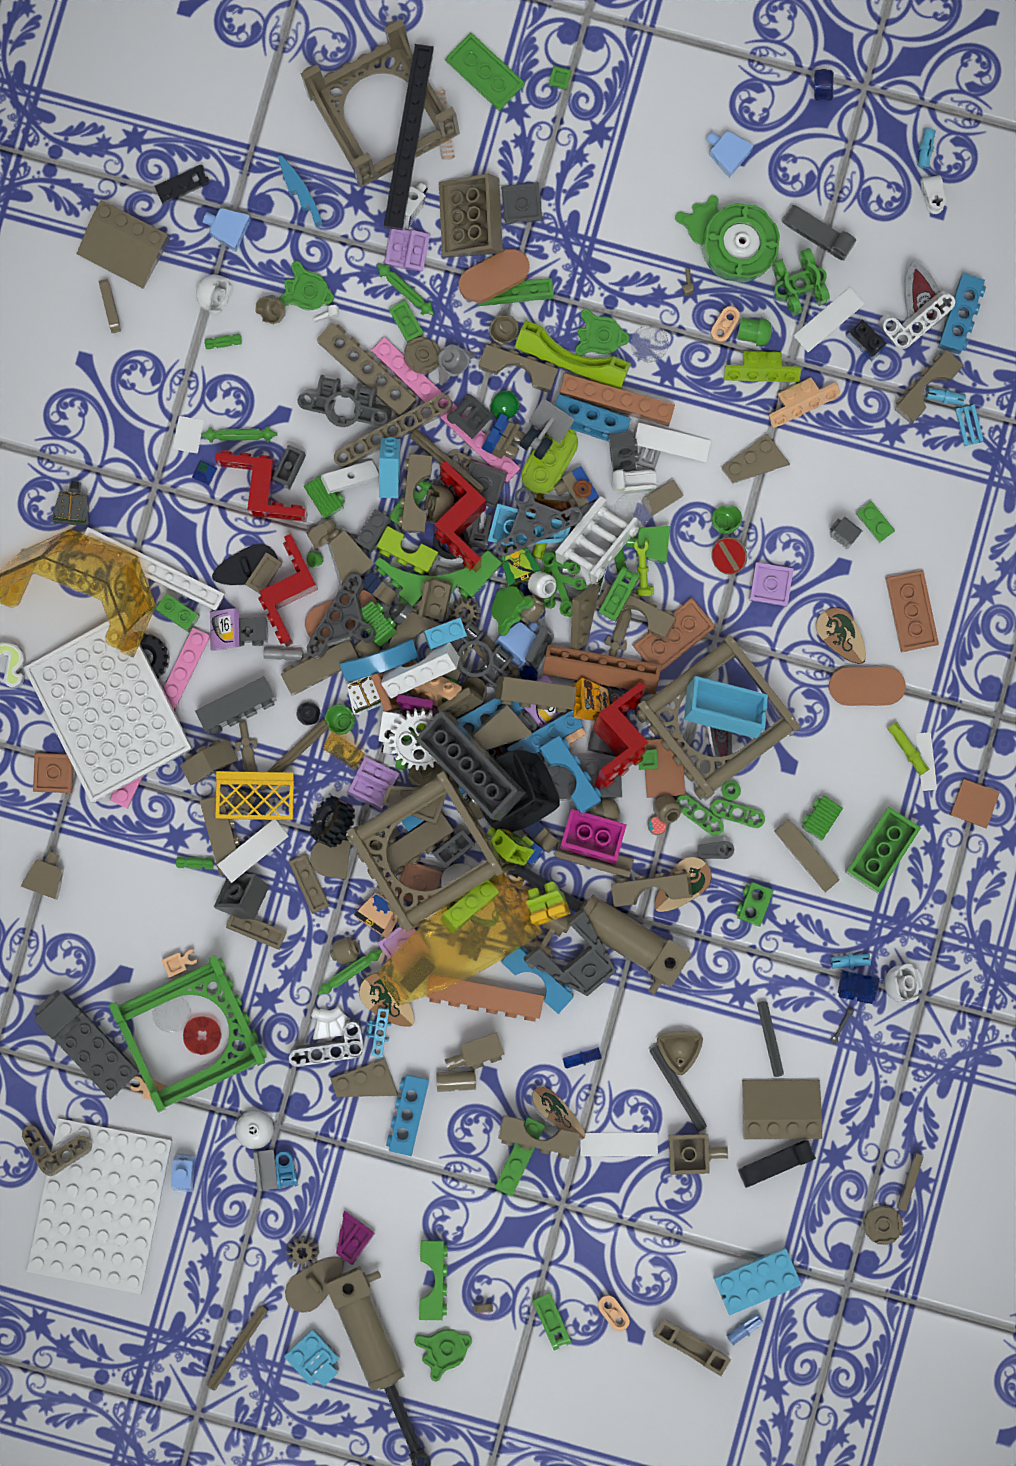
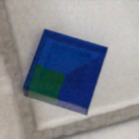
(204, 473)

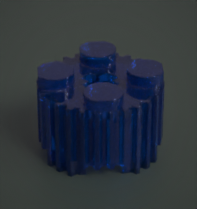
(858, 986)

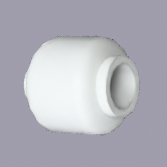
(542, 584)

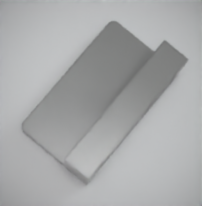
(265, 1170)

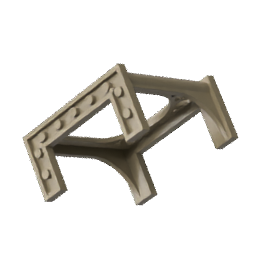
(319, 91)
(708, 783)
(414, 915)

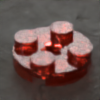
(191, 1033)

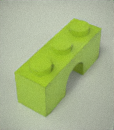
(421, 560)
(469, 905)

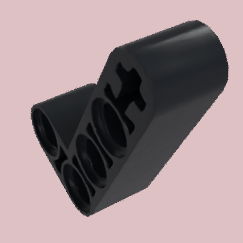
(777, 1163)

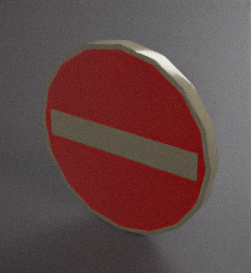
(729, 555)

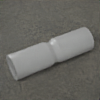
(286, 654)

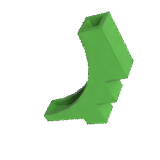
(468, 581)

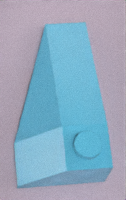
(505, 518)

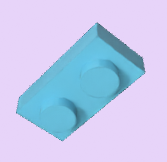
(445, 633)

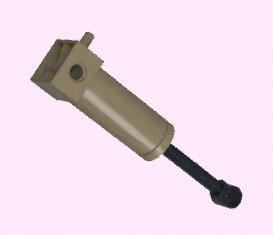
(623, 934)
(373, 1346)

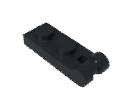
(181, 184)

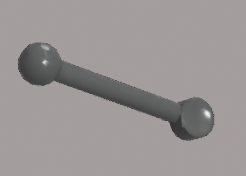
(850, 1011)

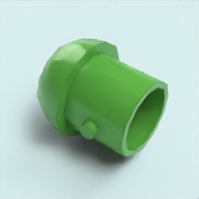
(755, 331)

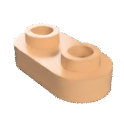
(725, 325)
(613, 1313)

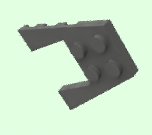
(586, 970)

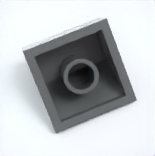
(242, 896)

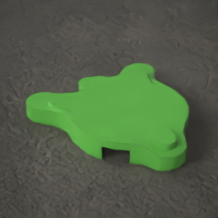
(699, 219)
(307, 289)
(600, 336)
(508, 606)
(444, 1350)

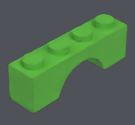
(518, 1160)
(433, 1253)

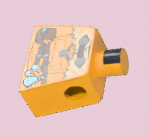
(589, 700)

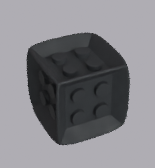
(540, 795)

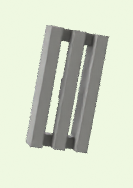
(646, 464)

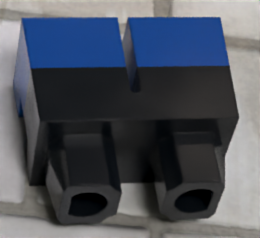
(868, 339)

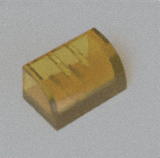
(343, 751)

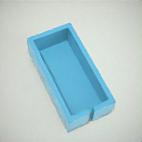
(725, 707)
(757, 1281)

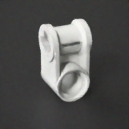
(933, 191)

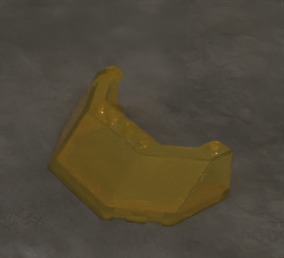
(93, 570)

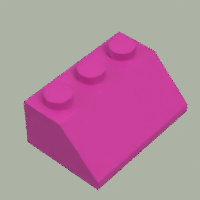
(593, 837)

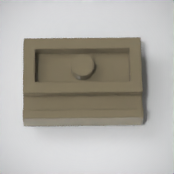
(461, 703)

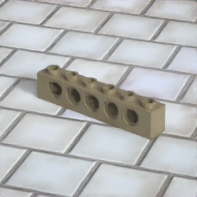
(327, 341)

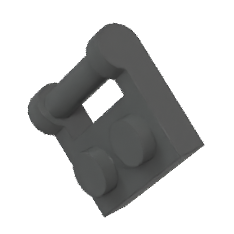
(475, 420)

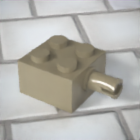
(477, 1052)
(692, 1154)

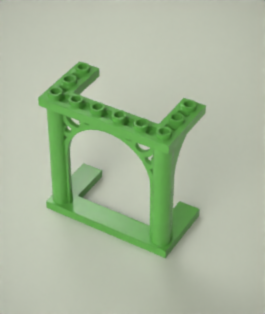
(178, 987)

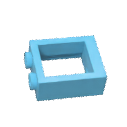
(389, 468)

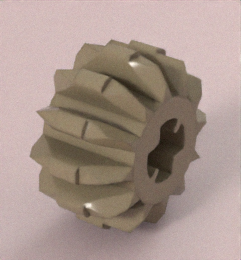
(463, 606)
(296, 1253)

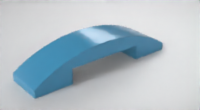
(379, 661)

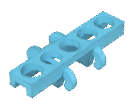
(380, 1021)

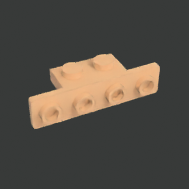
(802, 399)
(435, 688)

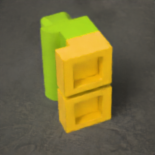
(548, 906)

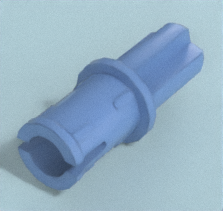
(745, 1329)

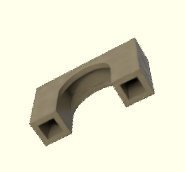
(415, 625)

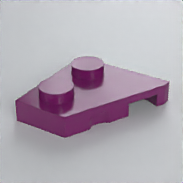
(409, 703)
(352, 1238)

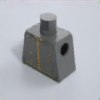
(72, 507)

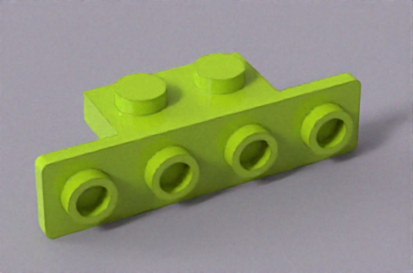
(762, 367)

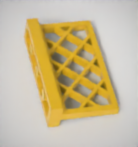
(254, 778)

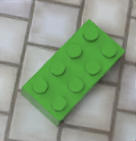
(883, 850)

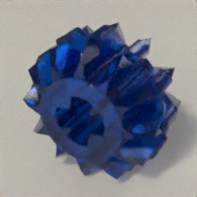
(823, 85)

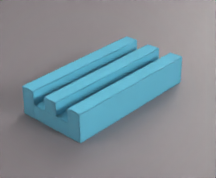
(976, 422)

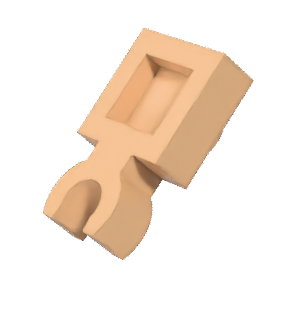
(575, 736)
(176, 963)
(143, 1087)

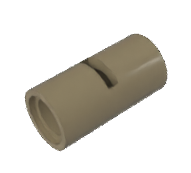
(456, 1081)

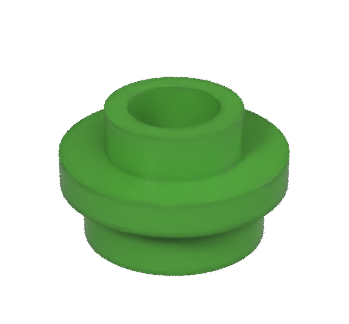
(726, 795)

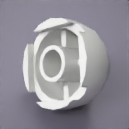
(213, 293)
(903, 983)
(259, 1121)

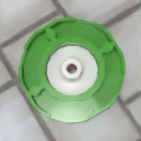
(723, 247)

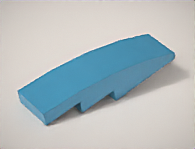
(297, 187)

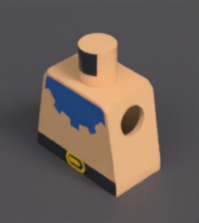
(377, 915)

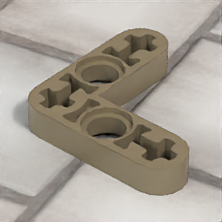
(49, 1156)

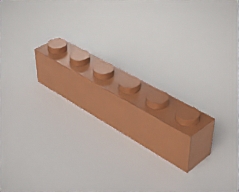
(617, 400)
(600, 668)
(491, 998)

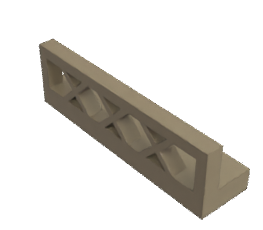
(621, 868)

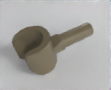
(688, 289)

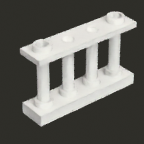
(588, 524)

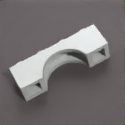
(406, 678)

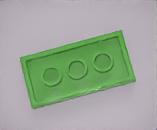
(485, 71)

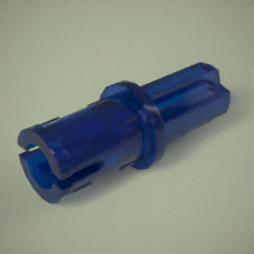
(582, 1058)

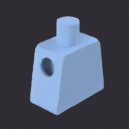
(728, 151)
(228, 227)
(518, 641)
(183, 1172)

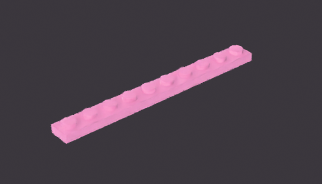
(426, 391)
(174, 690)

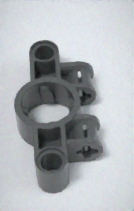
(362, 396)
(495, 663)

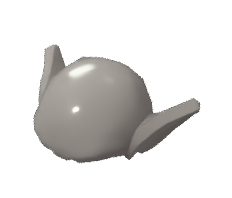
(453, 362)

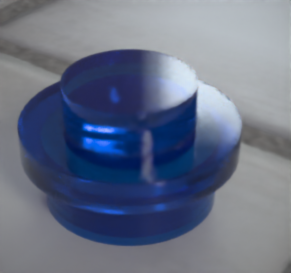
(528, 673)

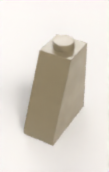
(347, 555)
(500, 729)

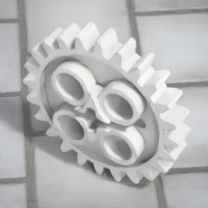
(406, 749)

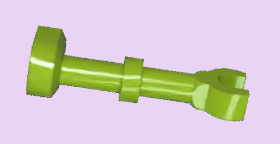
(642, 569)

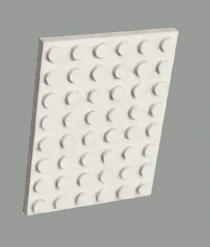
(107, 712)
(101, 1209)

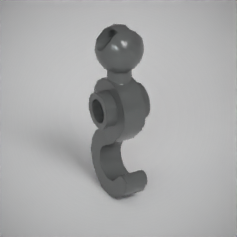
(400, 612)

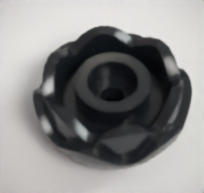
(308, 719)

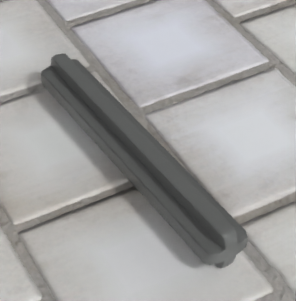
(770, 1038)

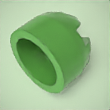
(314, 562)

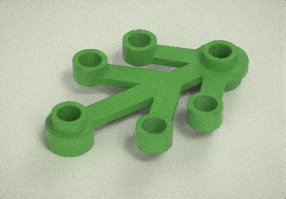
(560, 580)

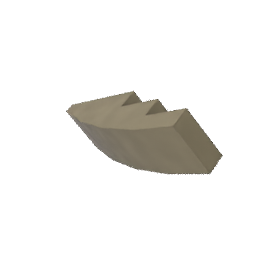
(806, 855)

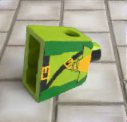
(519, 566)
(510, 846)

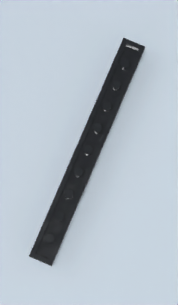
(408, 137)

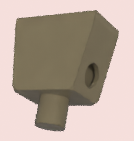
(45, 877)

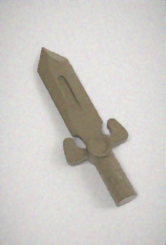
(619, 633)
(247, 752)

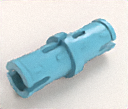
(926, 148)
(946, 396)
(850, 961)

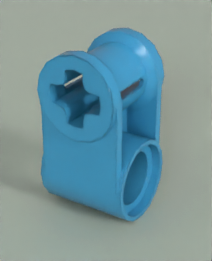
(285, 1171)

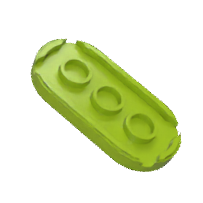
(544, 474)

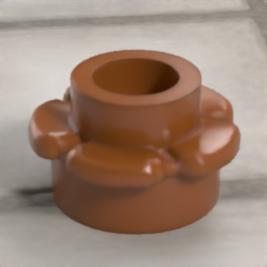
(587, 489)

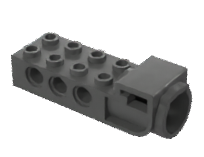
(85, 1043)

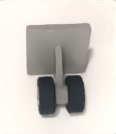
(551, 422)

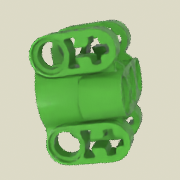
(815, 286)

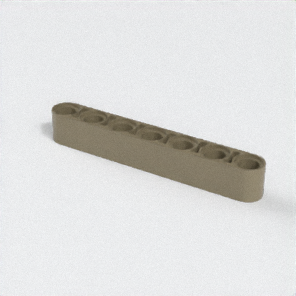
(403, 430)

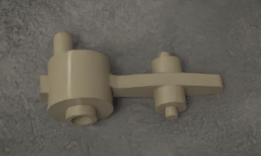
(555, 927)

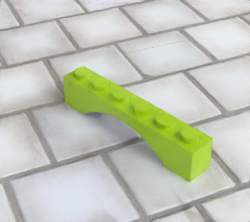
(536, 341)

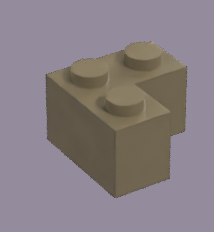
(208, 761)

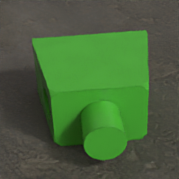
(658, 542)

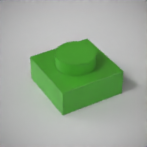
(560, 78)
(649, 760)

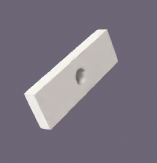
(350, 476)

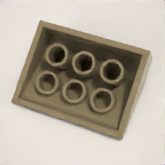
(470, 216)
(122, 244)
(781, 1109)

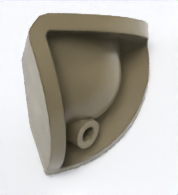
(680, 1049)

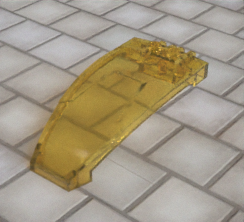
(438, 959)

